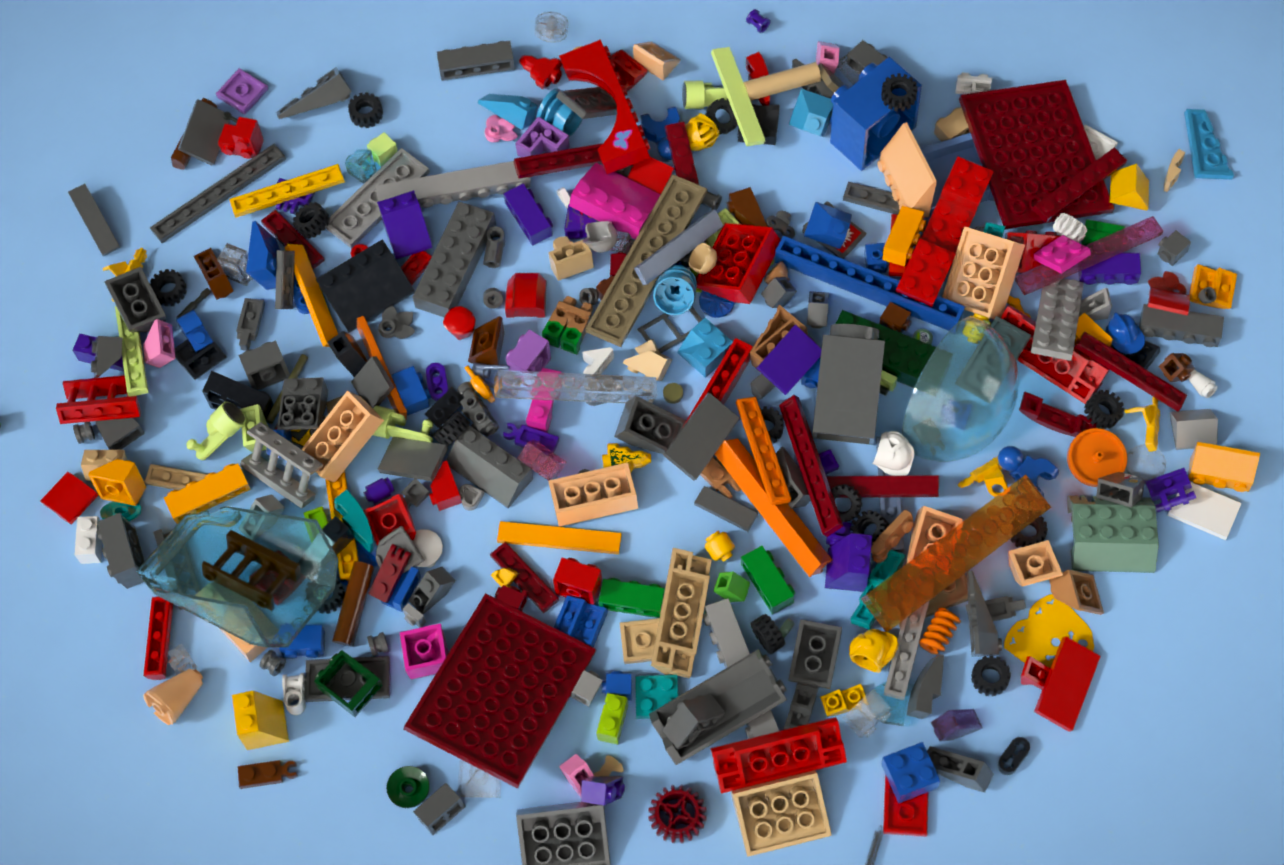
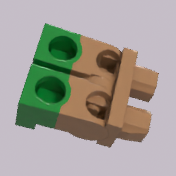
(568, 325)

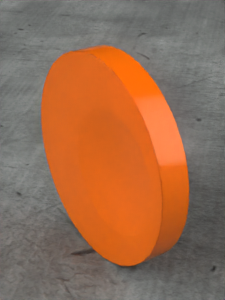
(1095, 455)

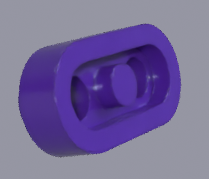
(436, 383)

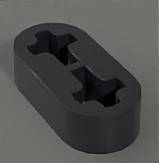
(1009, 753)

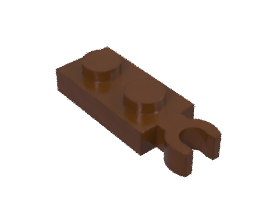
(264, 773)

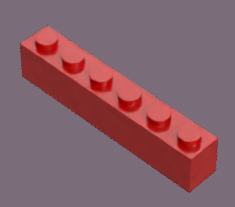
(728, 372)

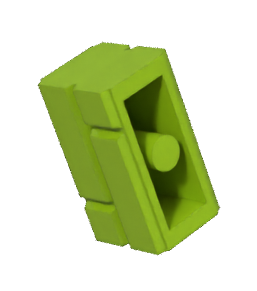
(612, 718)

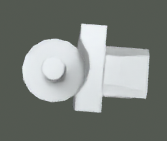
(972, 84)

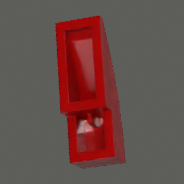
(757, 68)

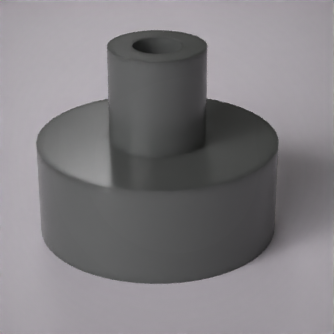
(492, 298)

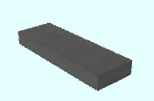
(871, 198)
(284, 279)
(725, 509)

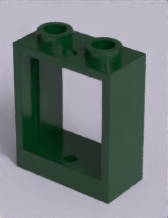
(362, 697)

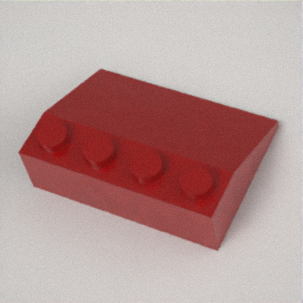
(741, 263)

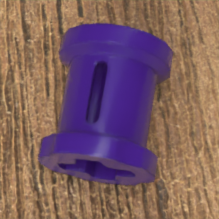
(758, 21)

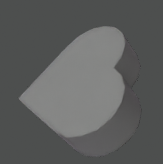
(470, 496)

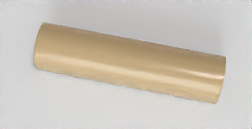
(782, 81)

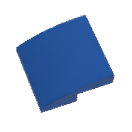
(581, 620)

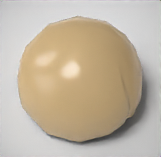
(703, 258)

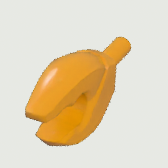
(480, 385)

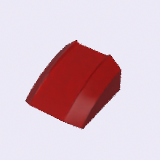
(526, 296)
(388, 517)

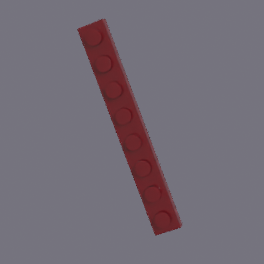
(811, 466)

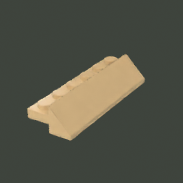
(681, 613)

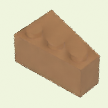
(775, 331)

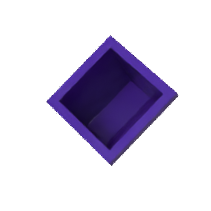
(404, 224)
(849, 563)

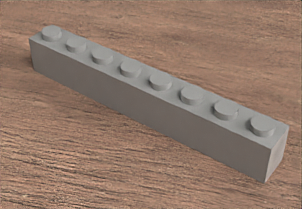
(456, 185)
(731, 649)

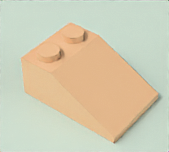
(928, 528)

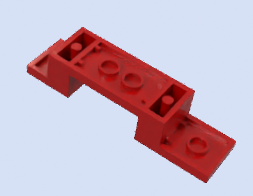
(942, 235)

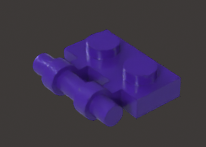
(1170, 484)

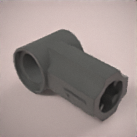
(494, 248)

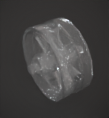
(551, 27)

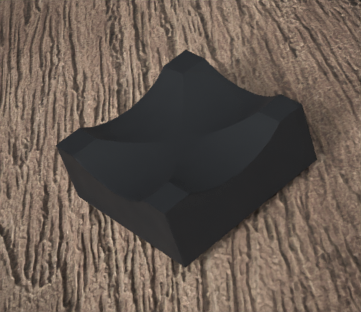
(768, 121)

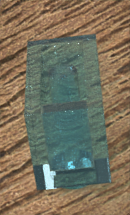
(361, 165)

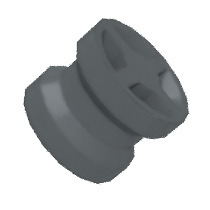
(83, 432)
(378, 644)
(272, 663)

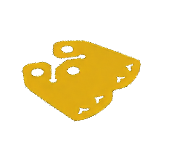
(1041, 628)

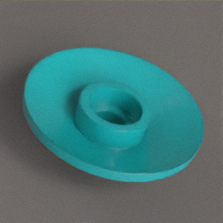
(128, 511)

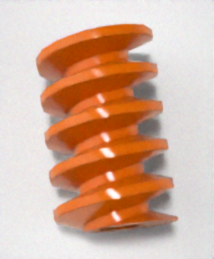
(939, 630)

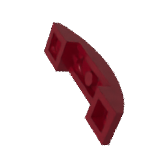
(1052, 417)

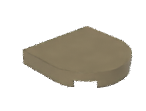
(829, 78)

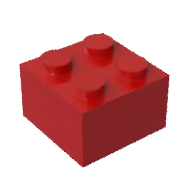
(578, 580)

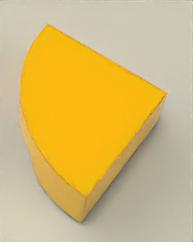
(504, 576)

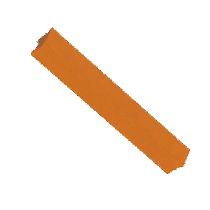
(779, 517)

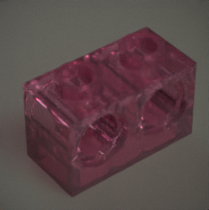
(541, 460)

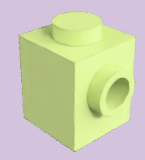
(382, 148)

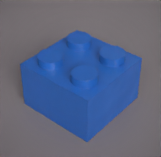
(910, 772)

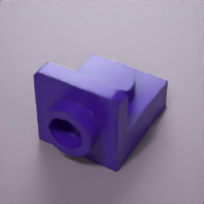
(839, 534)

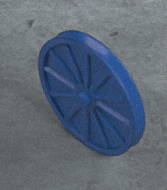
(714, 305)

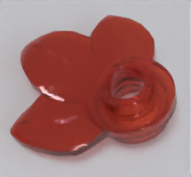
(1168, 282)

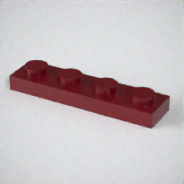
(681, 152)

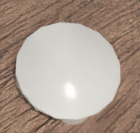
(429, 546)

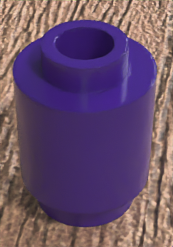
(378, 490)

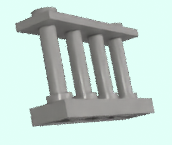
(274, 477)

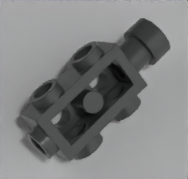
(480, 416)

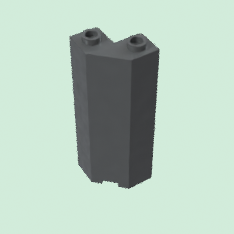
(741, 690)

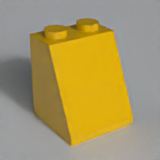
(259, 720)

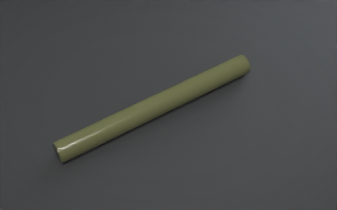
(294, 374)

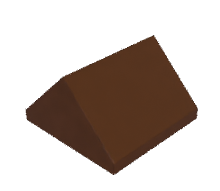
(487, 343)

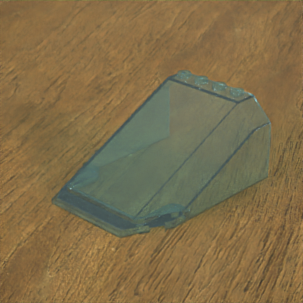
(177, 573)

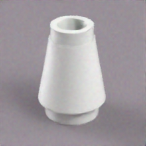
(1202, 384)

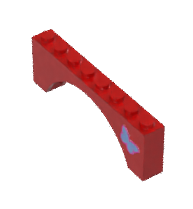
(625, 141)

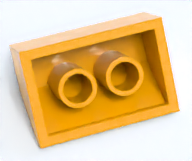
(1223, 467)

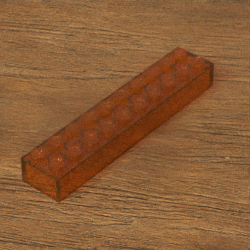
(955, 553)

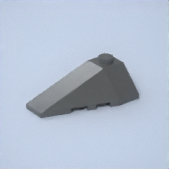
(327, 91)
(982, 629)

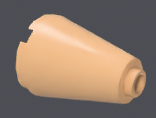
(173, 695)

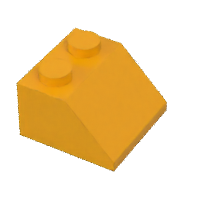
(118, 482)

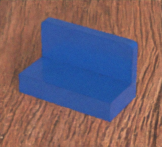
(404, 589)

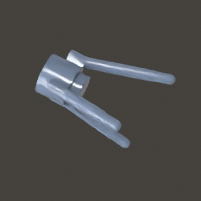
(484, 371)

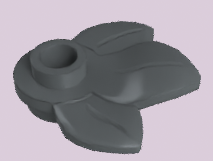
(398, 322)

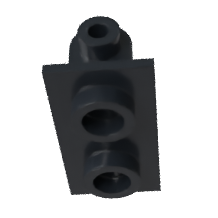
(444, 407)

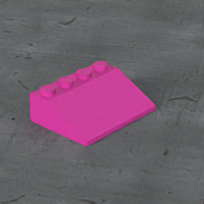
(614, 200)

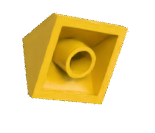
(1130, 188)

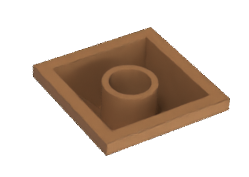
(1077, 591)

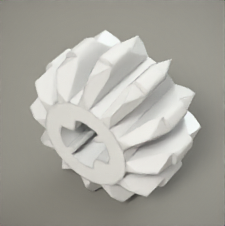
(1070, 227)

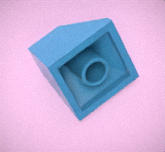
(812, 113)

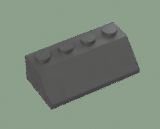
(489, 467)

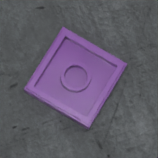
(242, 91)

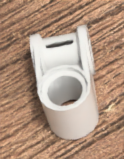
(294, 690)

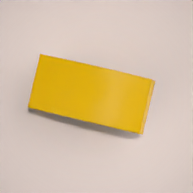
(842, 701)

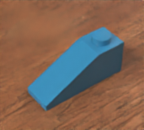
(514, 109)

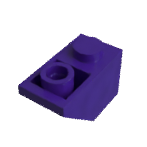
(602, 789)

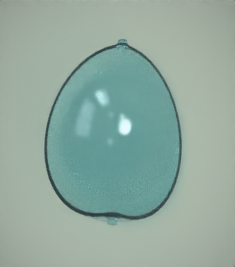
(962, 394)

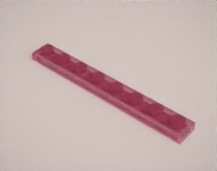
(1100, 251)

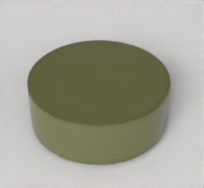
(673, 393)

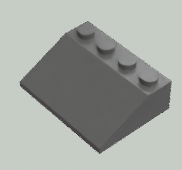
(563, 835)

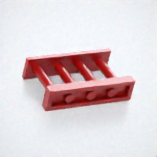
(97, 409)

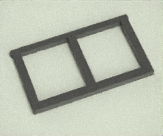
(665, 317)

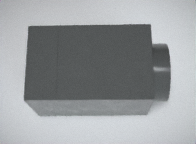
(848, 384)

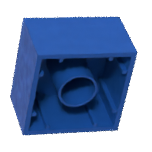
(861, 120)

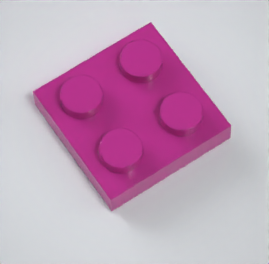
(1062, 254)

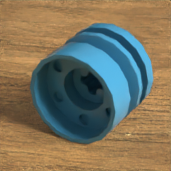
(558, 114)
(678, 299)

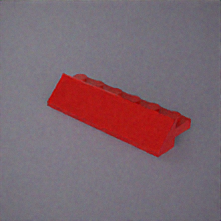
(1077, 377)
(778, 755)

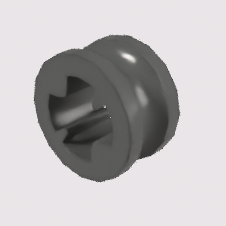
(592, 292)

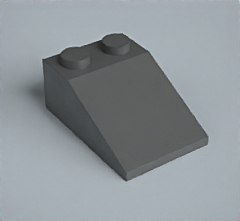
(648, 425)
(815, 654)

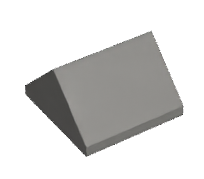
(1193, 427)

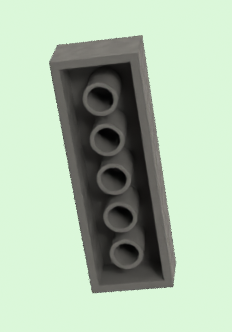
(454, 260)

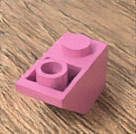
(827, 55)

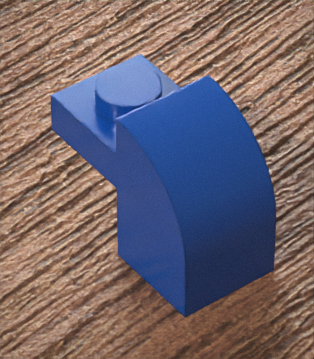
(194, 330)

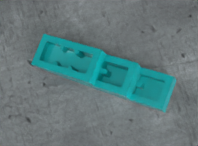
(883, 570)

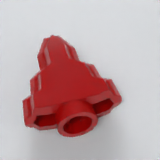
(542, 70)

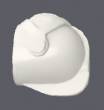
(894, 454)

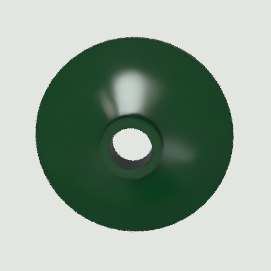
(405, 777)

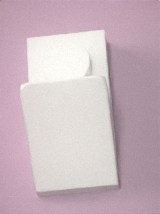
(597, 360)

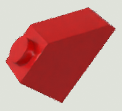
(444, 489)

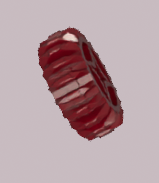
(684, 818)

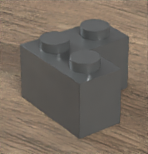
(691, 719)

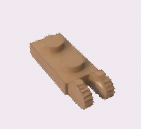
(719, 477)
(892, 536)

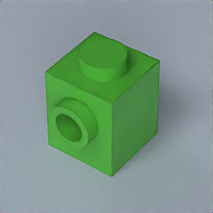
(731, 586)

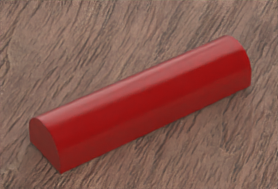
(158, 639)

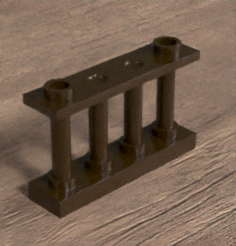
(253, 552)

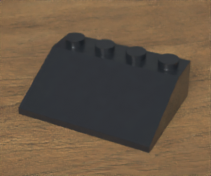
(365, 285)

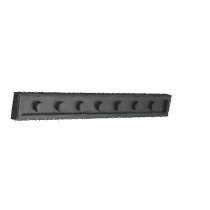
(217, 193)

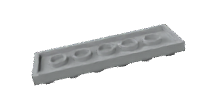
(361, 210)
(1057, 319)

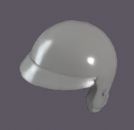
(600, 236)

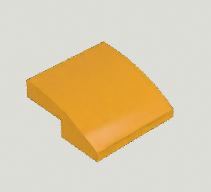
(1220, 280)

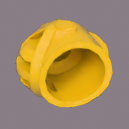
(700, 134)
(873, 649)

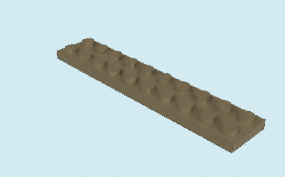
(626, 293)

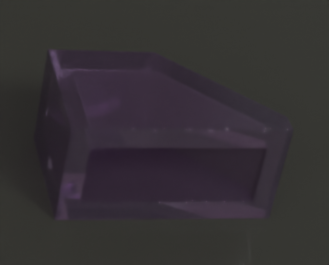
(956, 724)

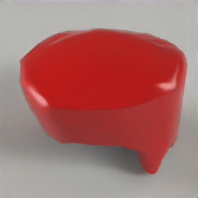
(459, 322)

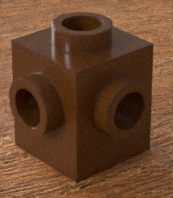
(1177, 367)

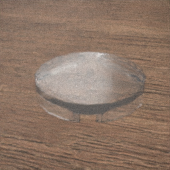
(1145, 463)

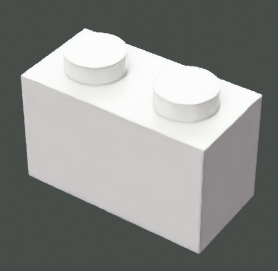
(87, 544)

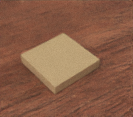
(638, 640)

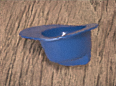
(1125, 334)

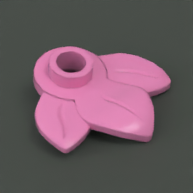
(499, 129)

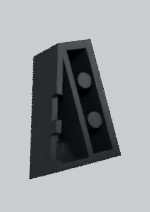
(223, 389)

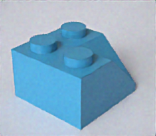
(705, 347)

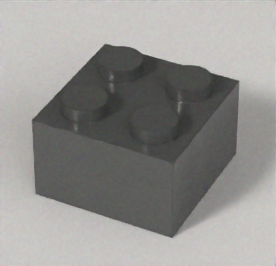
(264, 365)

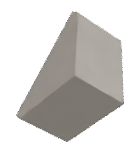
(1096, 305)

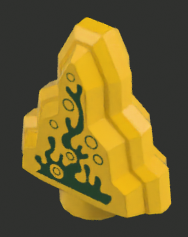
(619, 455)

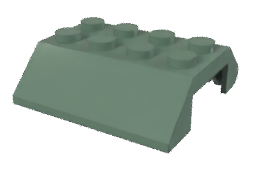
(1113, 535)

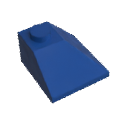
(828, 225)

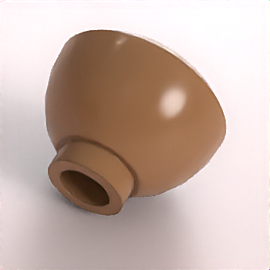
(778, 270)

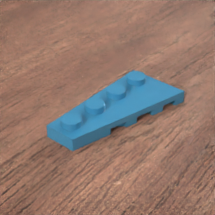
(1205, 148)

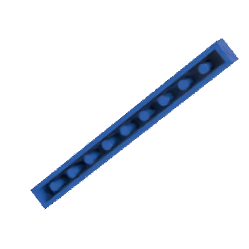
(864, 282)

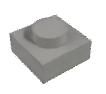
(413, 616)

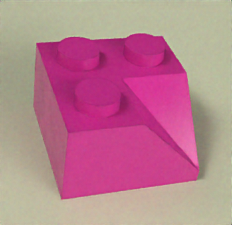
(423, 650)

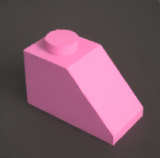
(159, 344)
(575, 771)

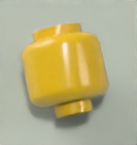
(719, 546)

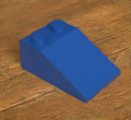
(262, 256)

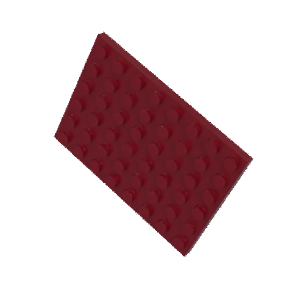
(1033, 147)
(500, 690)

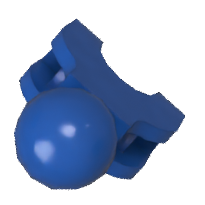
(656, 133)
(1012, 460)

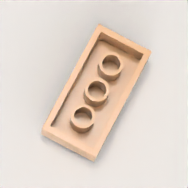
(342, 435)

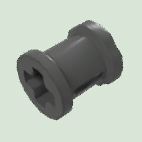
(712, 201)

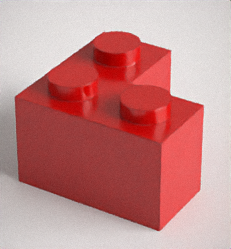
(241, 140)

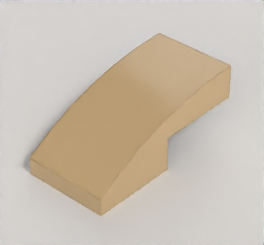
(1173, 170)

